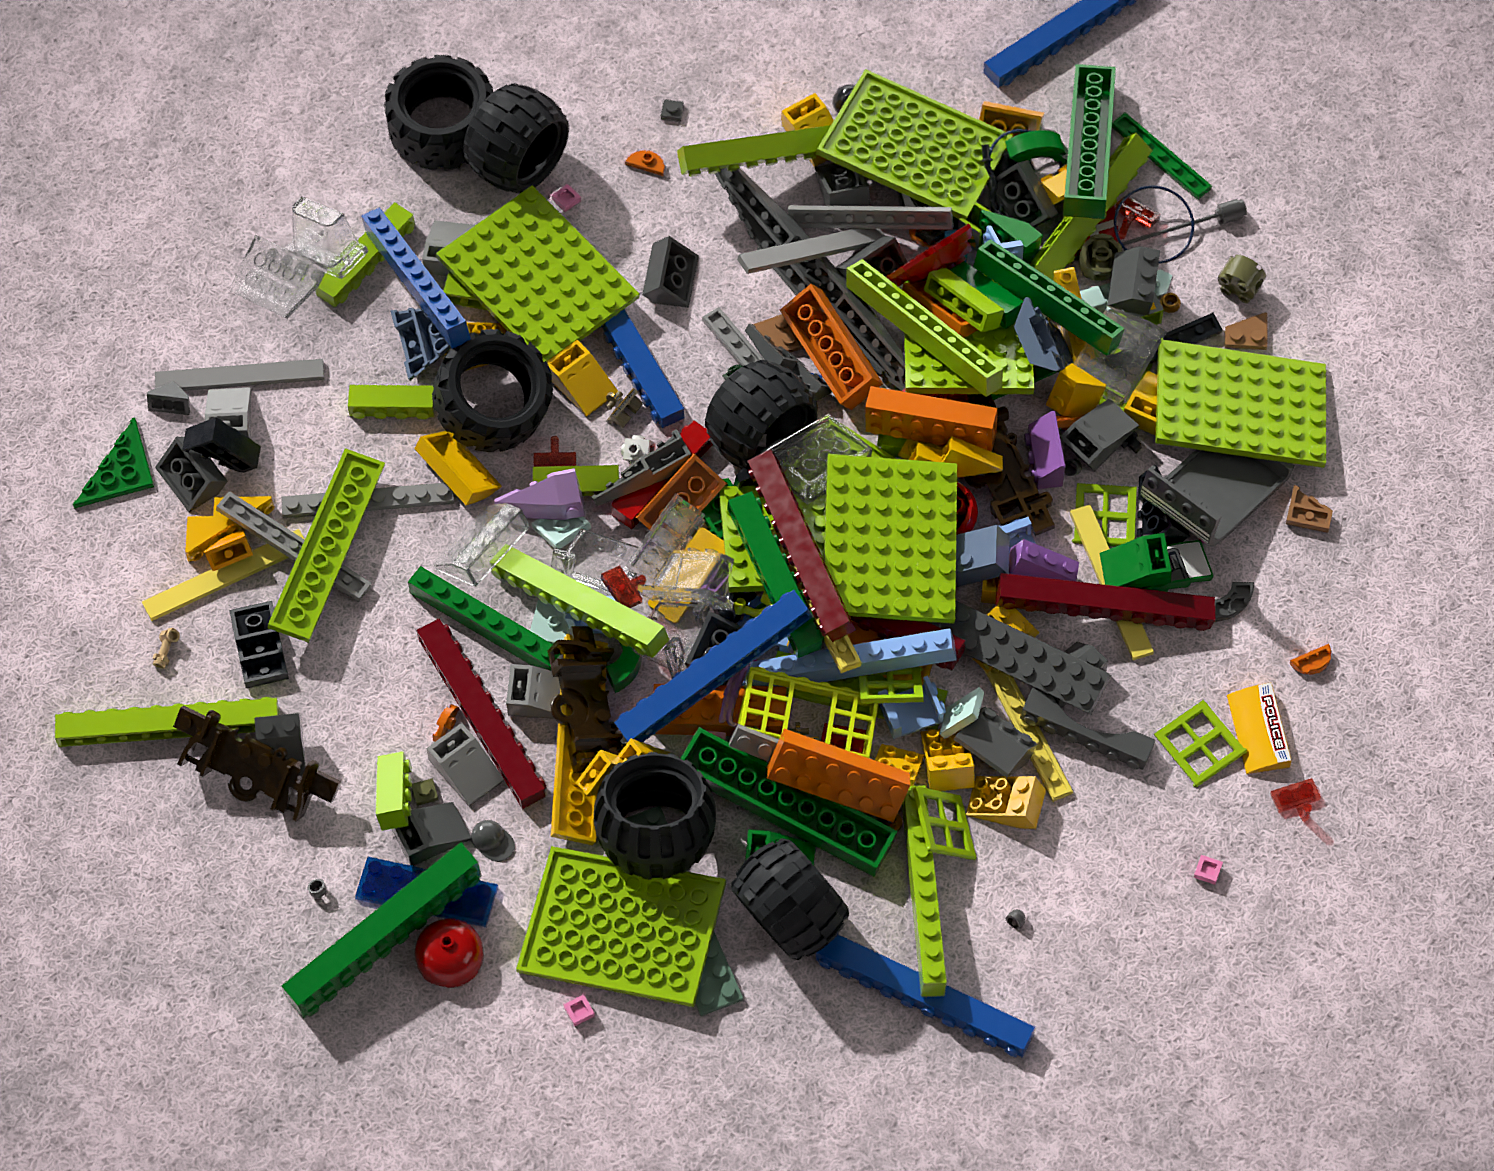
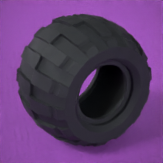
(516, 138)
(754, 403)
(790, 899)

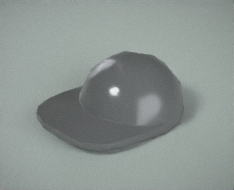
(492, 840)

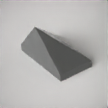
(168, 399)

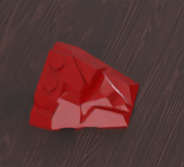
(942, 255)

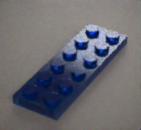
(385, 878)

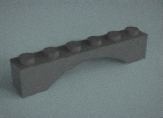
(1128, 747)

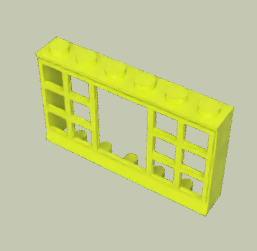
(806, 685)

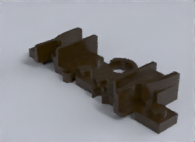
(1010, 486)
(581, 691)
(254, 760)

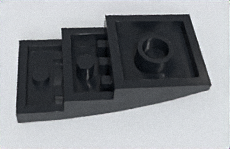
(257, 645)

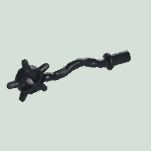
(986, 159)

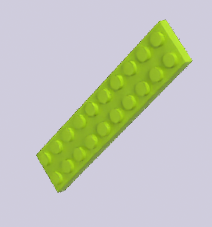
(326, 545)

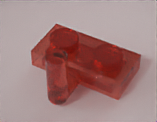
(1136, 211)
(554, 458)
(622, 588)
(1296, 796)

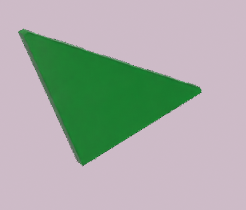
(120, 472)

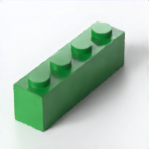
(992, 290)

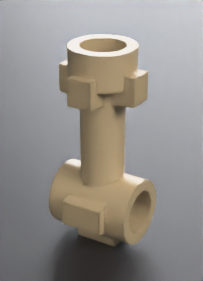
(166, 637)

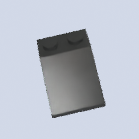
(842, 186)
(283, 732)

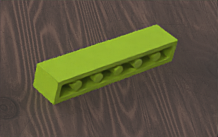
(336, 290)

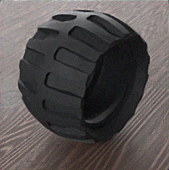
(660, 849)

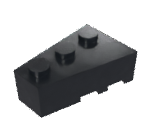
(222, 443)

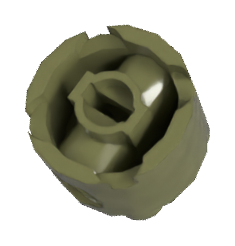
(1098, 257)
(1241, 278)

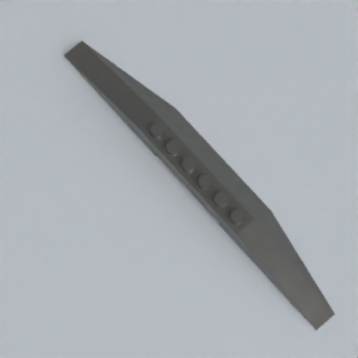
(773, 227)

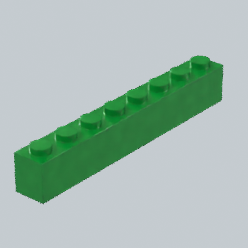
(1049, 296)
(771, 565)
(481, 618)

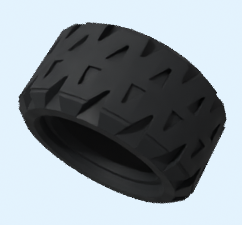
(427, 80)
(515, 356)

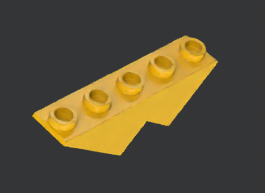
(1068, 280)
(969, 458)
(207, 530)
(605, 761)

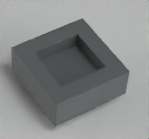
(672, 110)

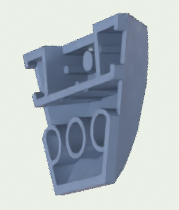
(419, 339)
(1041, 339)

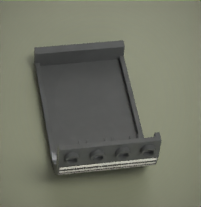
(1214, 491)

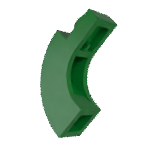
(1036, 145)
(624, 670)

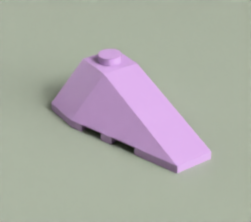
(553, 498)

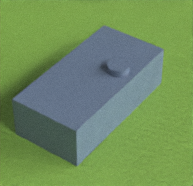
(981, 555)

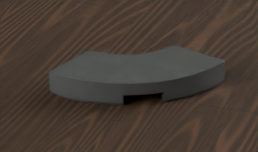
(1234, 601)

